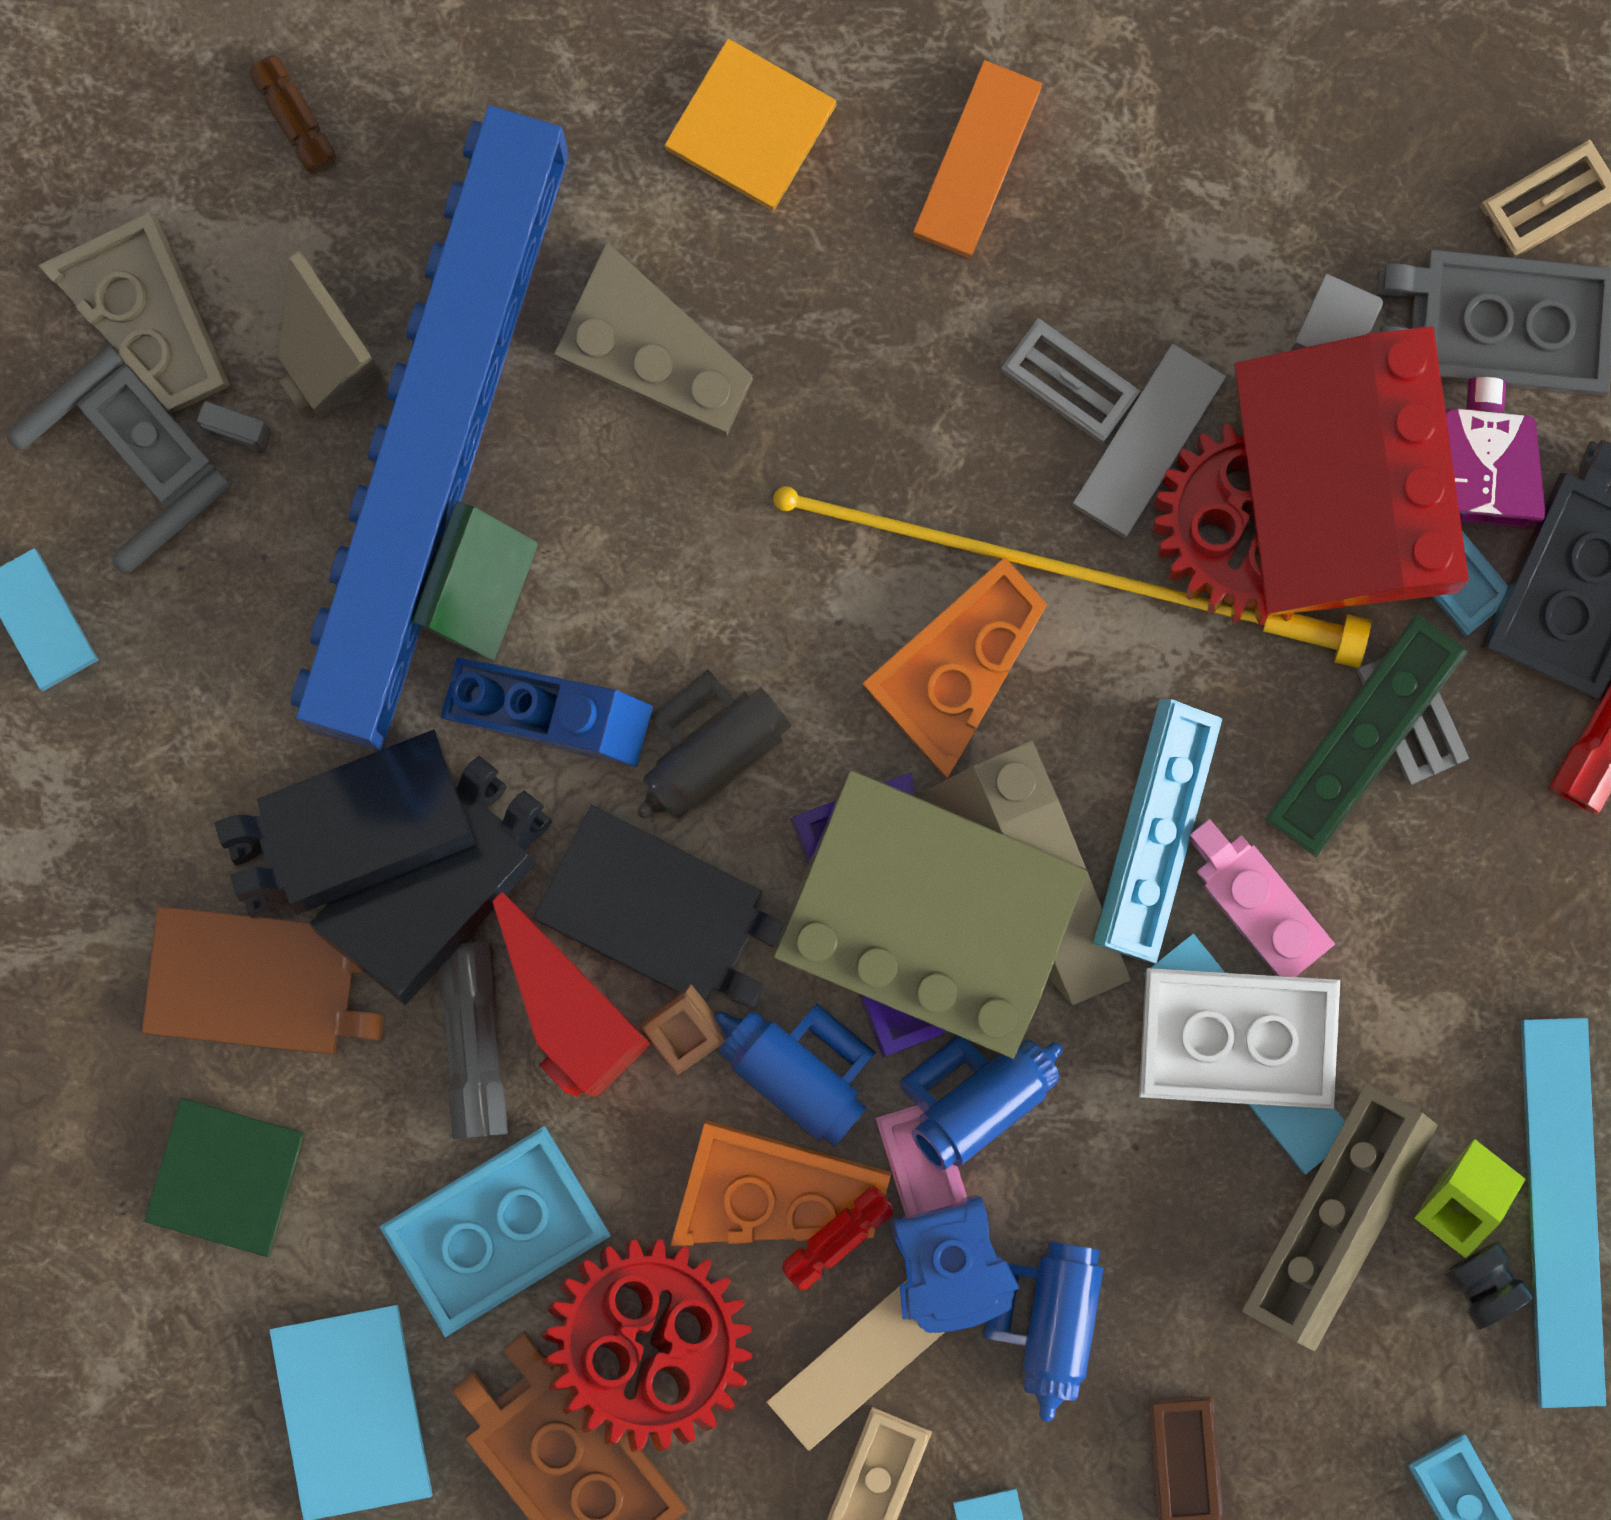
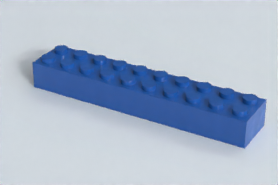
(433, 426)

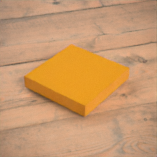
(750, 125)

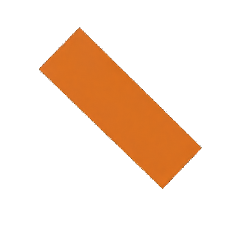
(977, 159)

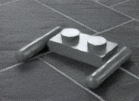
(144, 439)

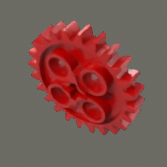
(1206, 497)
(698, 1368)

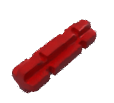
(837, 1238)

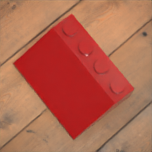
(1351, 473)
(571, 1019)

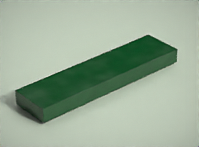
(1366, 735)

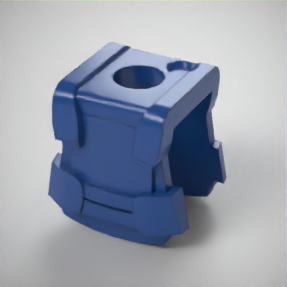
(951, 1268)

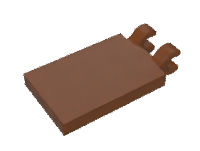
(250, 983)
(549, 1460)

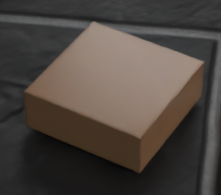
(683, 1030)

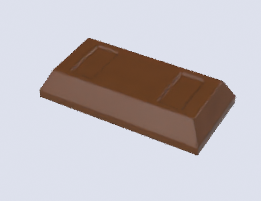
(1186, 1459)

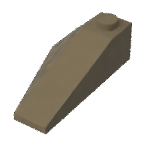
(1018, 800)

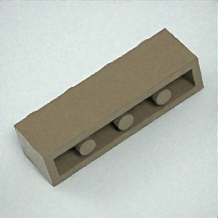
(1340, 1217)

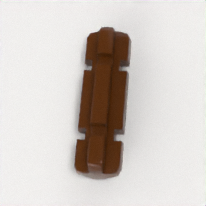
(292, 114)

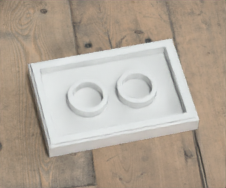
(1239, 1038)

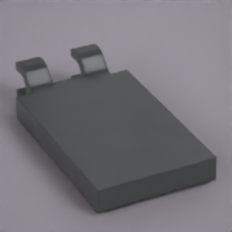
(1511, 319)

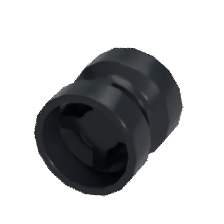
(1479, 1273)

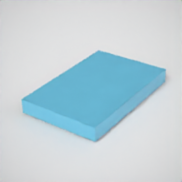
(495, 1231)
(351, 1413)

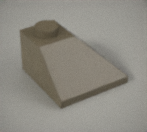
(319, 346)

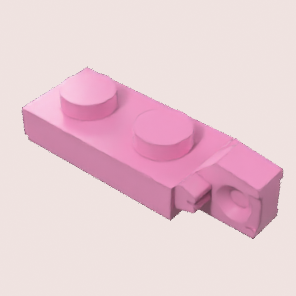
(1259, 902)

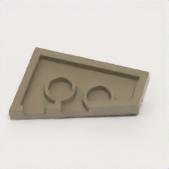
(142, 306)
(650, 347)

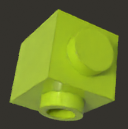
(1470, 1198)

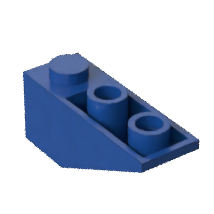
(548, 711)

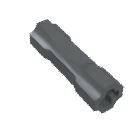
(472, 1045)

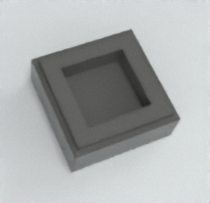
(234, 427)

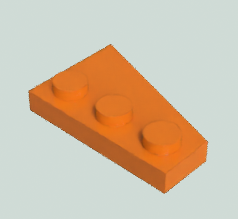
(957, 664)
(765, 1189)

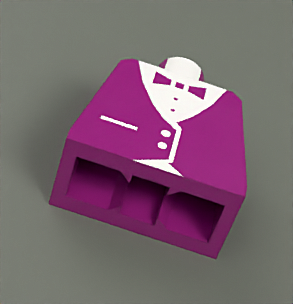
(1495, 459)

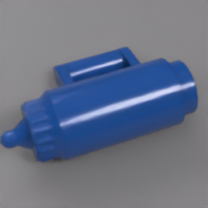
(793, 1075)
(983, 1103)
(1058, 1325)

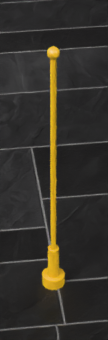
(1347, 639)

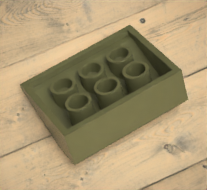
(930, 914)

